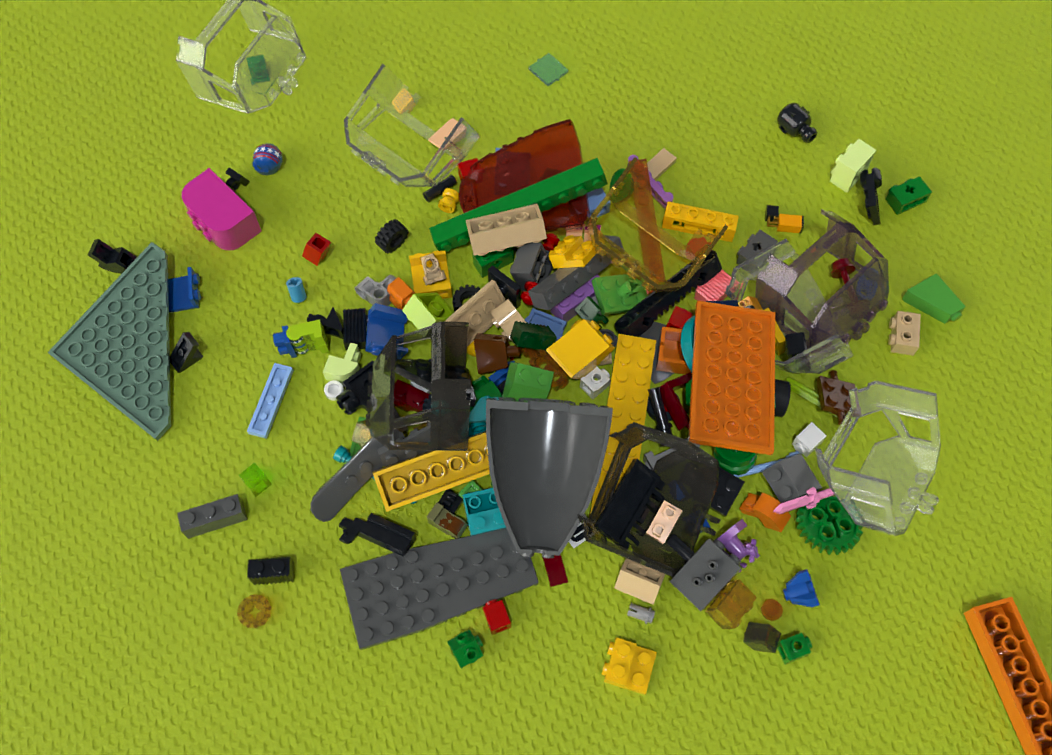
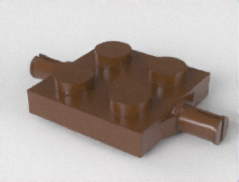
(834, 395)

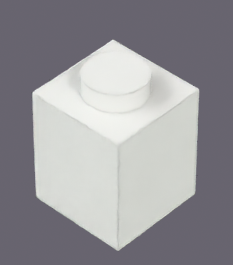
(808, 440)

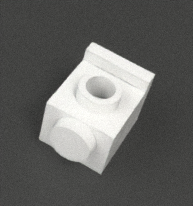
(593, 387)

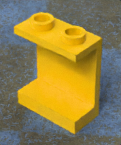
(442, 287)

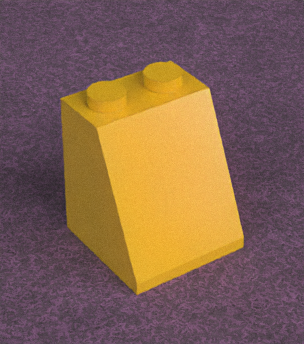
(581, 349)

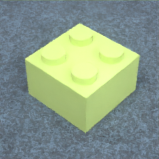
(851, 164)

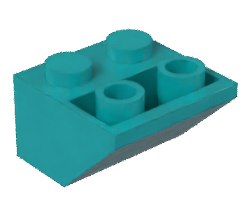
(482, 512)

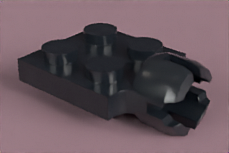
(870, 183)
(356, 391)
(726, 493)

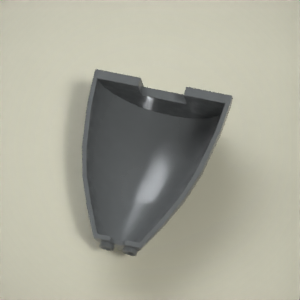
(544, 467)

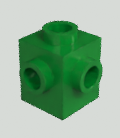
(466, 648)

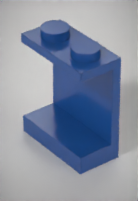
(184, 292)
(381, 325)

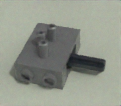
(705, 570)

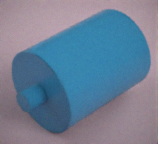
(296, 289)

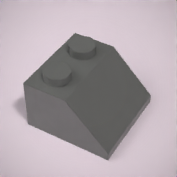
(791, 478)

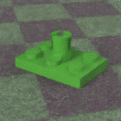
(618, 293)

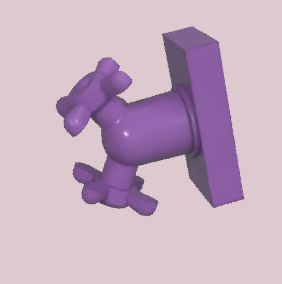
(738, 548)

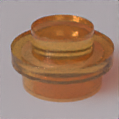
(771, 610)

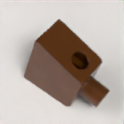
(493, 352)

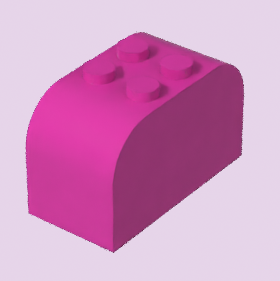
(219, 212)

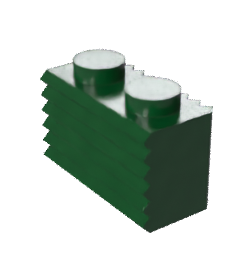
(532, 336)

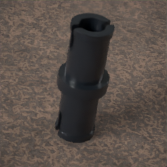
(438, 190)

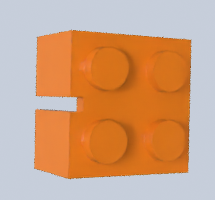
(670, 353)

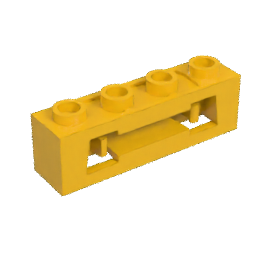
(699, 218)

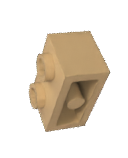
(904, 333)
(639, 581)

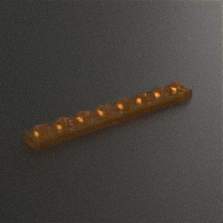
(644, 204)

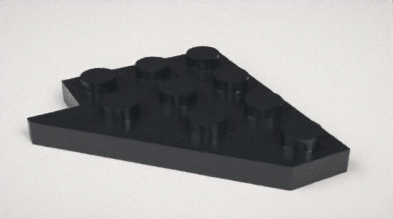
(421, 372)

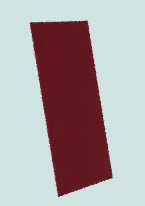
(555, 570)

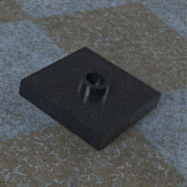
(507, 286)

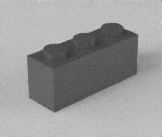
(212, 516)

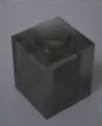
(762, 637)

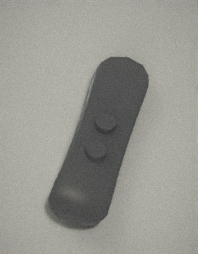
(348, 480)

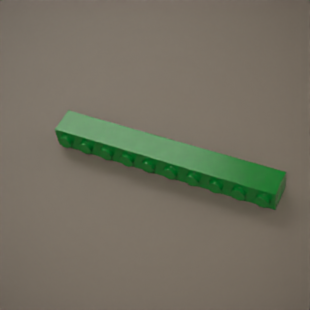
(545, 193)

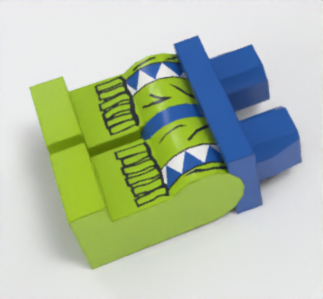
(301, 339)

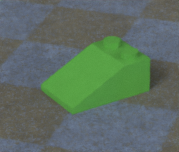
(527, 382)

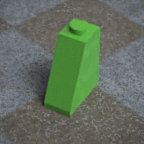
(935, 299)

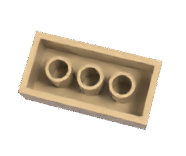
(506, 229)

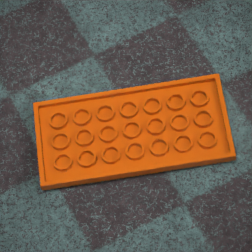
(733, 378)

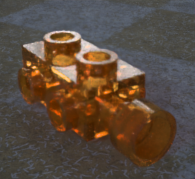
(542, 357)

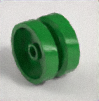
(735, 461)

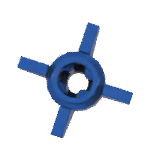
(801, 590)

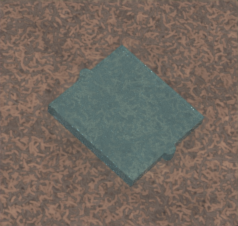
(548, 69)

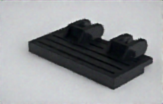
(630, 504)

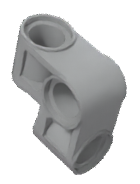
(372, 290)

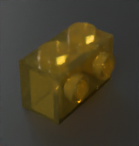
(731, 605)

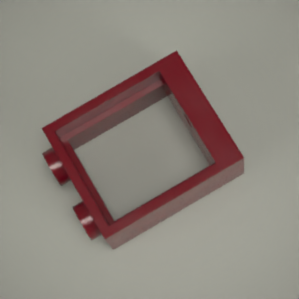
(672, 402)

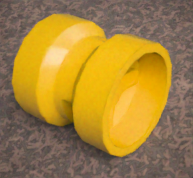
(449, 200)

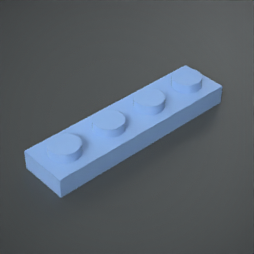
(270, 400)

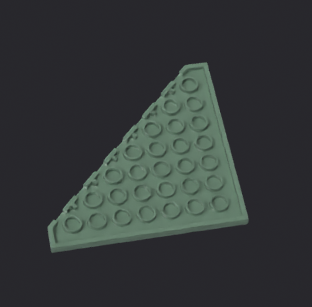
(124, 343)

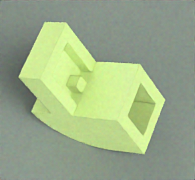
(342, 369)

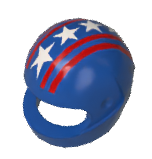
(268, 158)

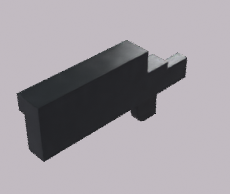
(378, 532)

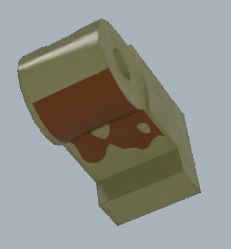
(446, 521)

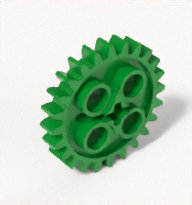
(830, 524)

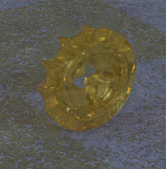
(246, 607)

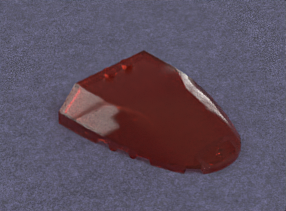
(524, 164)

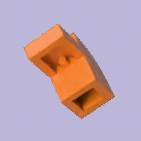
(763, 508)

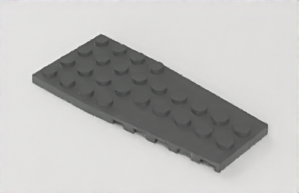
(432, 584)

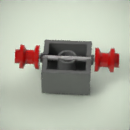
(533, 265)

